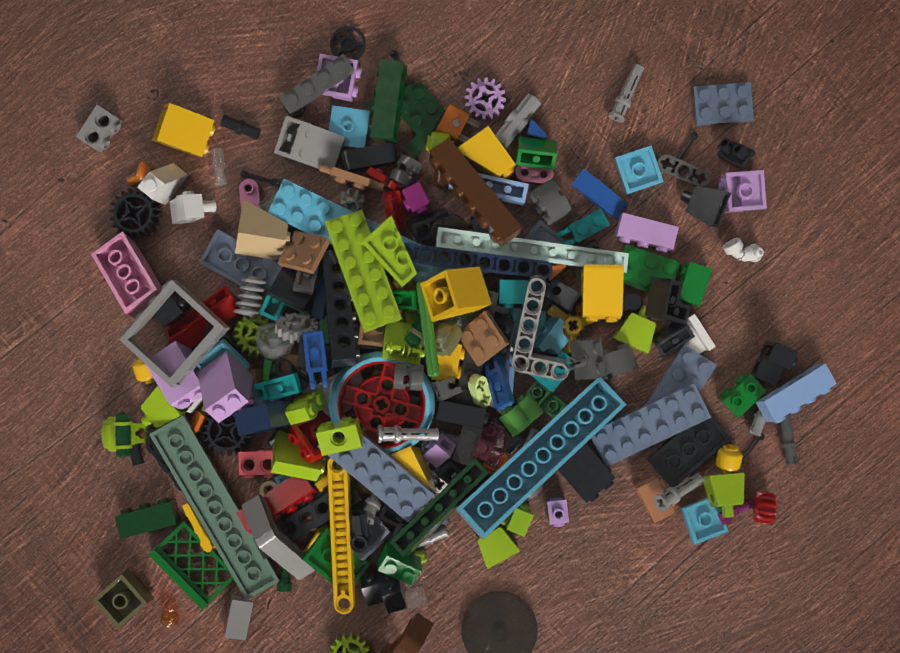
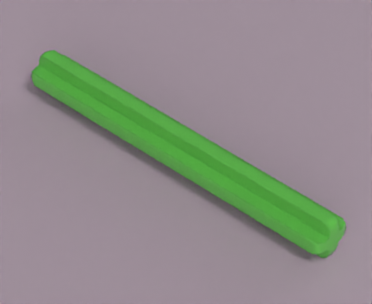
(428, 334)

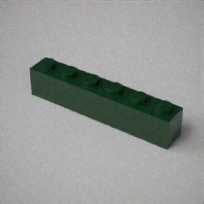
(440, 507)

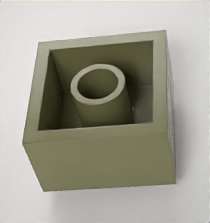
(123, 598)

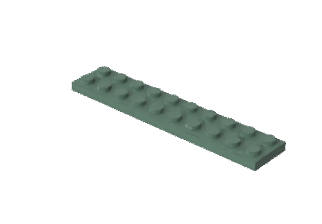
(213, 505)

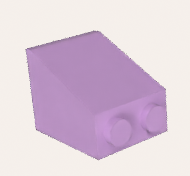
(171, 359)
(224, 386)

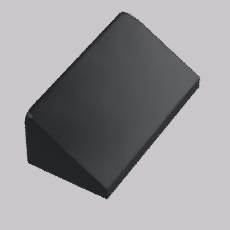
(672, 338)

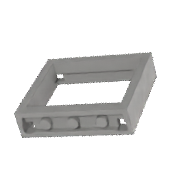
(200, 351)

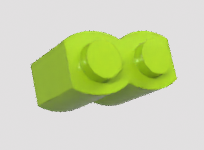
(305, 407)

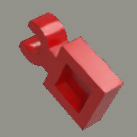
(379, 176)

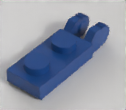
(315, 356)
(498, 382)

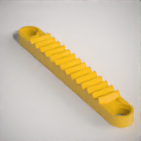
(340, 531)

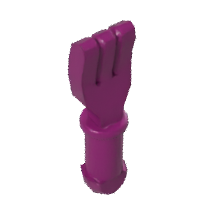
(748, 503)

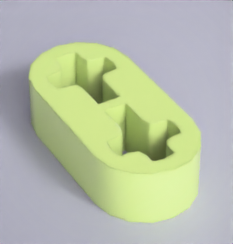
(479, 390)

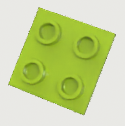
(395, 346)

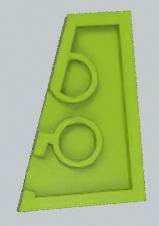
(390, 251)

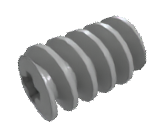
(250, 296)

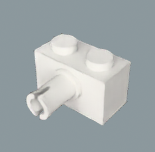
(190, 207)

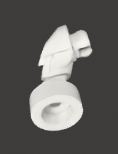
(750, 253)

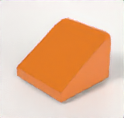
(557, 268)
(197, 420)

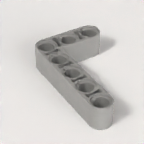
(530, 333)
(272, 540)

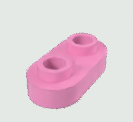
(533, 175)
(252, 196)

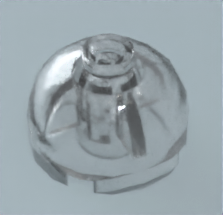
(270, 345)

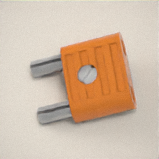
(454, 122)

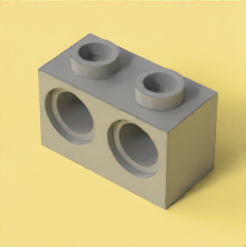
(94, 126)

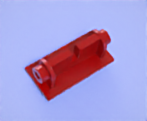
(394, 206)

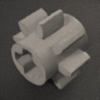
(352, 199)

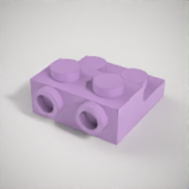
(346, 88)
(746, 190)

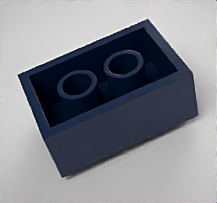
(262, 416)

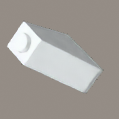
(163, 183)

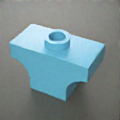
(550, 337)

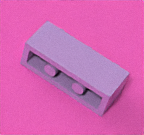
(646, 232)

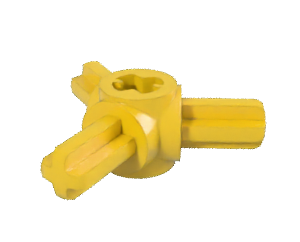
(571, 334)

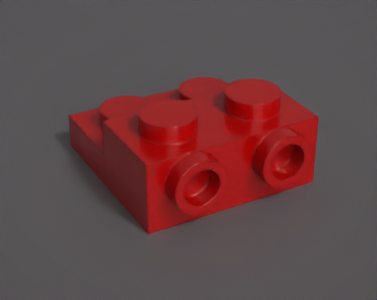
(305, 437)

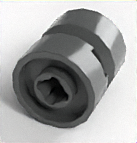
(406, 171)
(415, 378)

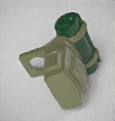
(446, 336)

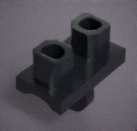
(735, 153)

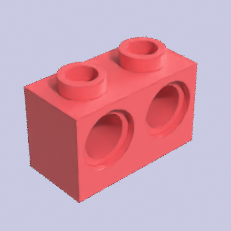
(258, 456)

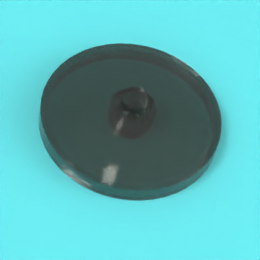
(499, 624)

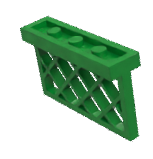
(177, 574)

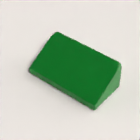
(406, 299)

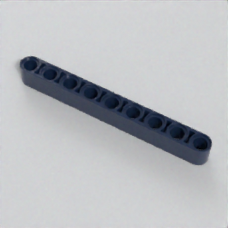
(474, 261)

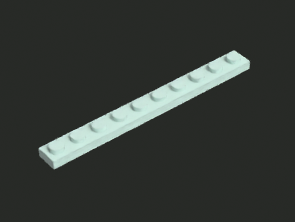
(529, 249)

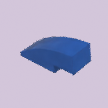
(598, 194)

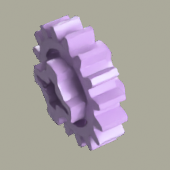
(491, 95)

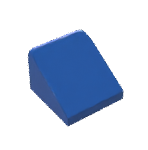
(535, 131)

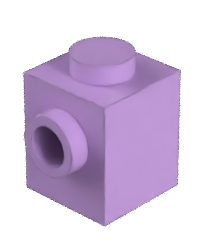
(438, 451)
(557, 511)

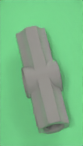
(517, 120)

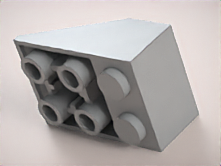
(308, 144)

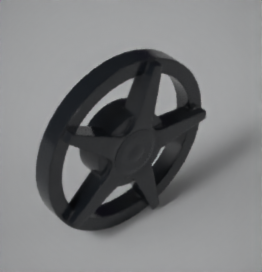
(348, 43)

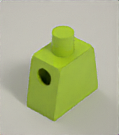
(636, 331)
(158, 410)
(725, 491)
(497, 546)

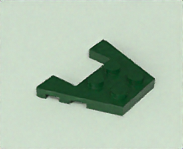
(420, 113)

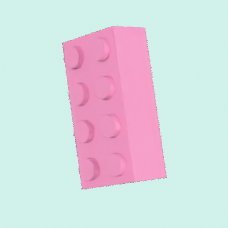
(127, 273)

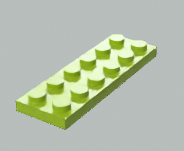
(362, 272)

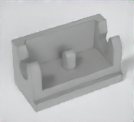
(238, 617)

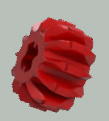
(764, 507)

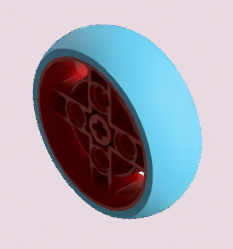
(372, 386)

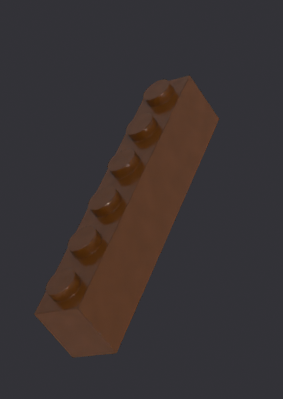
(474, 192)

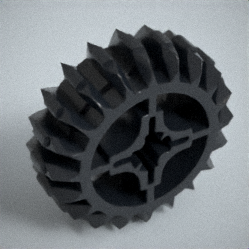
(121, 220)
(215, 440)

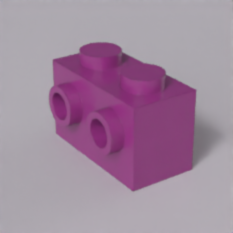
(415, 199)

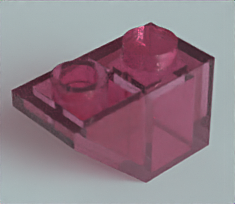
(490, 445)

